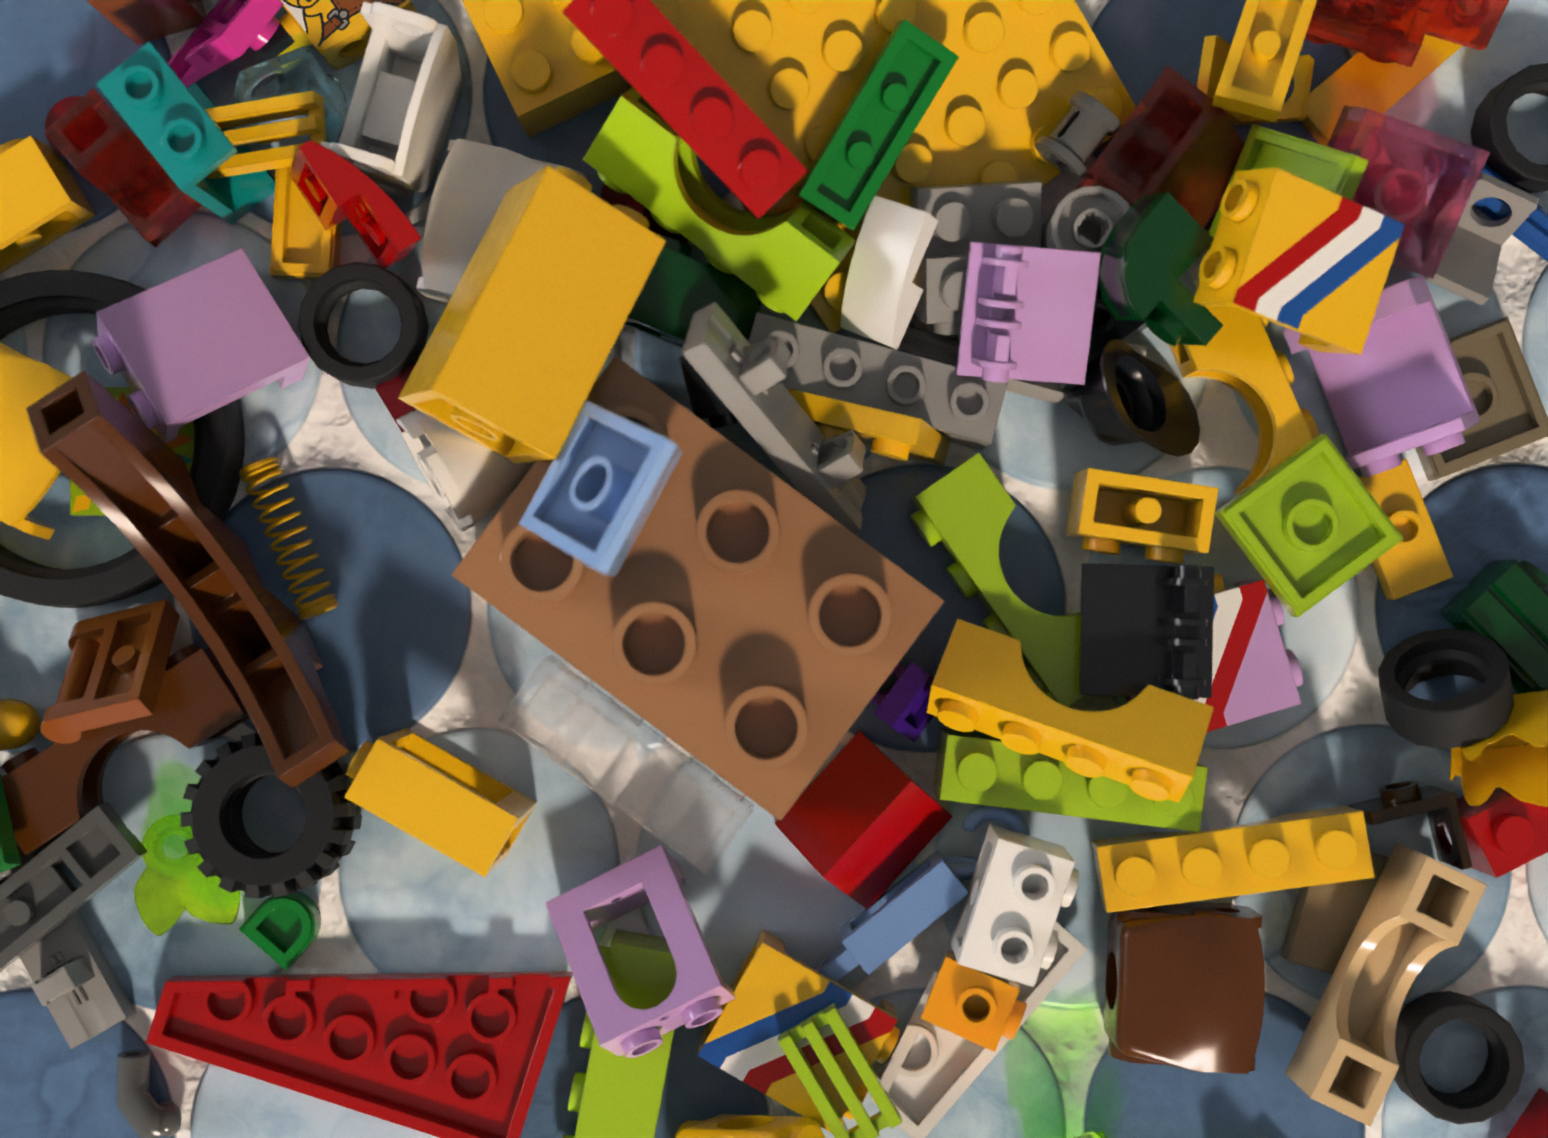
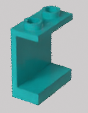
(182, 134)

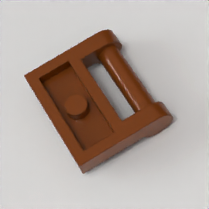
(112, 670)

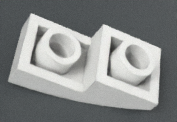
(880, 277)

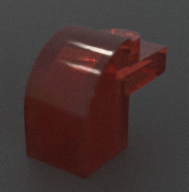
(121, 166)

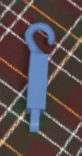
(911, 903)

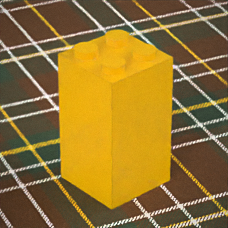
(534, 316)

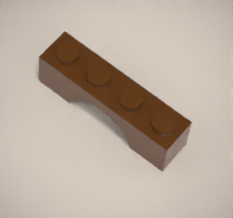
(64, 782)

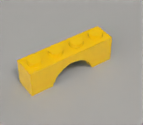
(1247, 363)
(1144, 744)
(1232, 860)

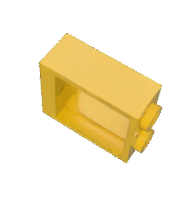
(438, 799)

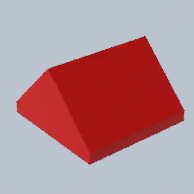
(862, 821)

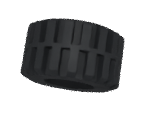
(225, 843)

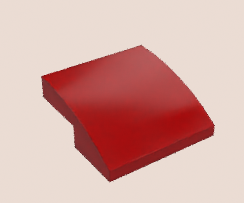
(342, 191)

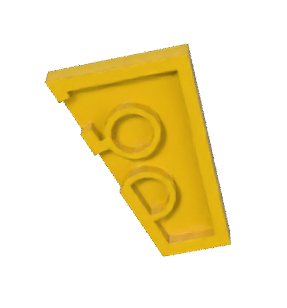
(885, 431)

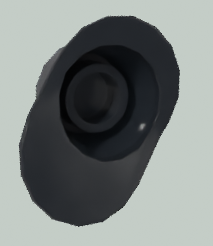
(1135, 402)

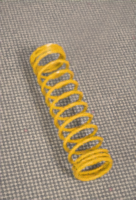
(255, 474)

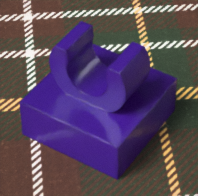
(906, 702)

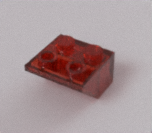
(1171, 146)

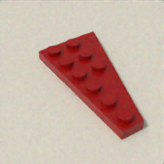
(405, 1047)

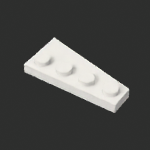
(937, 1066)

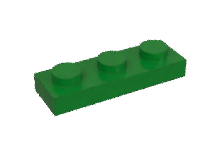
(876, 124)

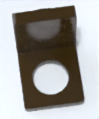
(1408, 799)

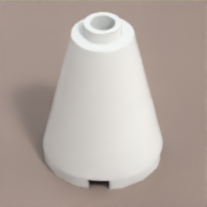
(460, 468)

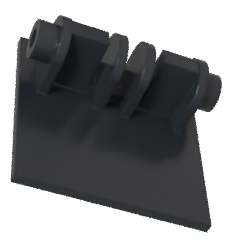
(1146, 629)

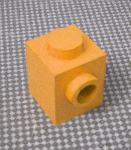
(974, 1004)

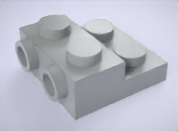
(969, 213)

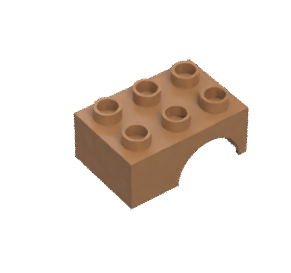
(736, 616)

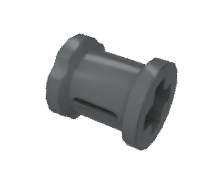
(1078, 135)

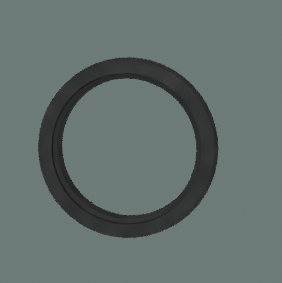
(214, 468)

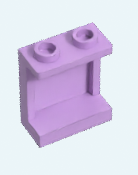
(198, 343)

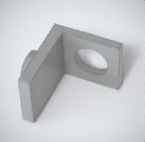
(1476, 244)

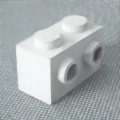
(1014, 906)

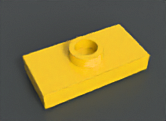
(1419, 557)

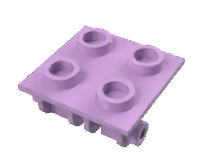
(1027, 313)

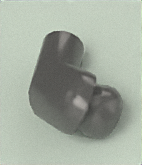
(137, 1102)

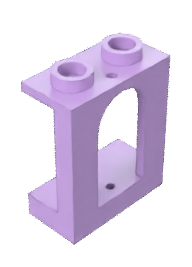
(698, 984)

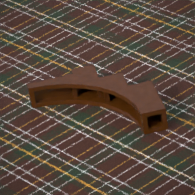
(202, 563)

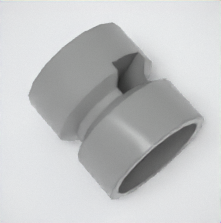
(1083, 219)

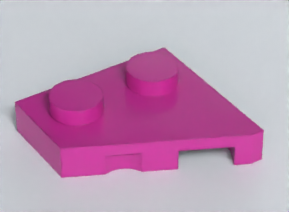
(225, 36)

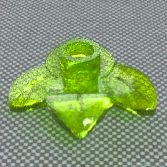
(177, 885)

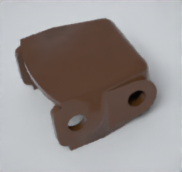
(1185, 986)

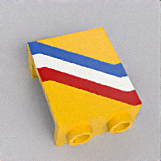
(1299, 258)
(775, 995)

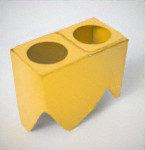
(1506, 760)

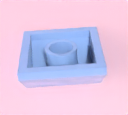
(601, 488)

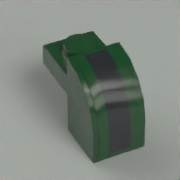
(1143, 269)

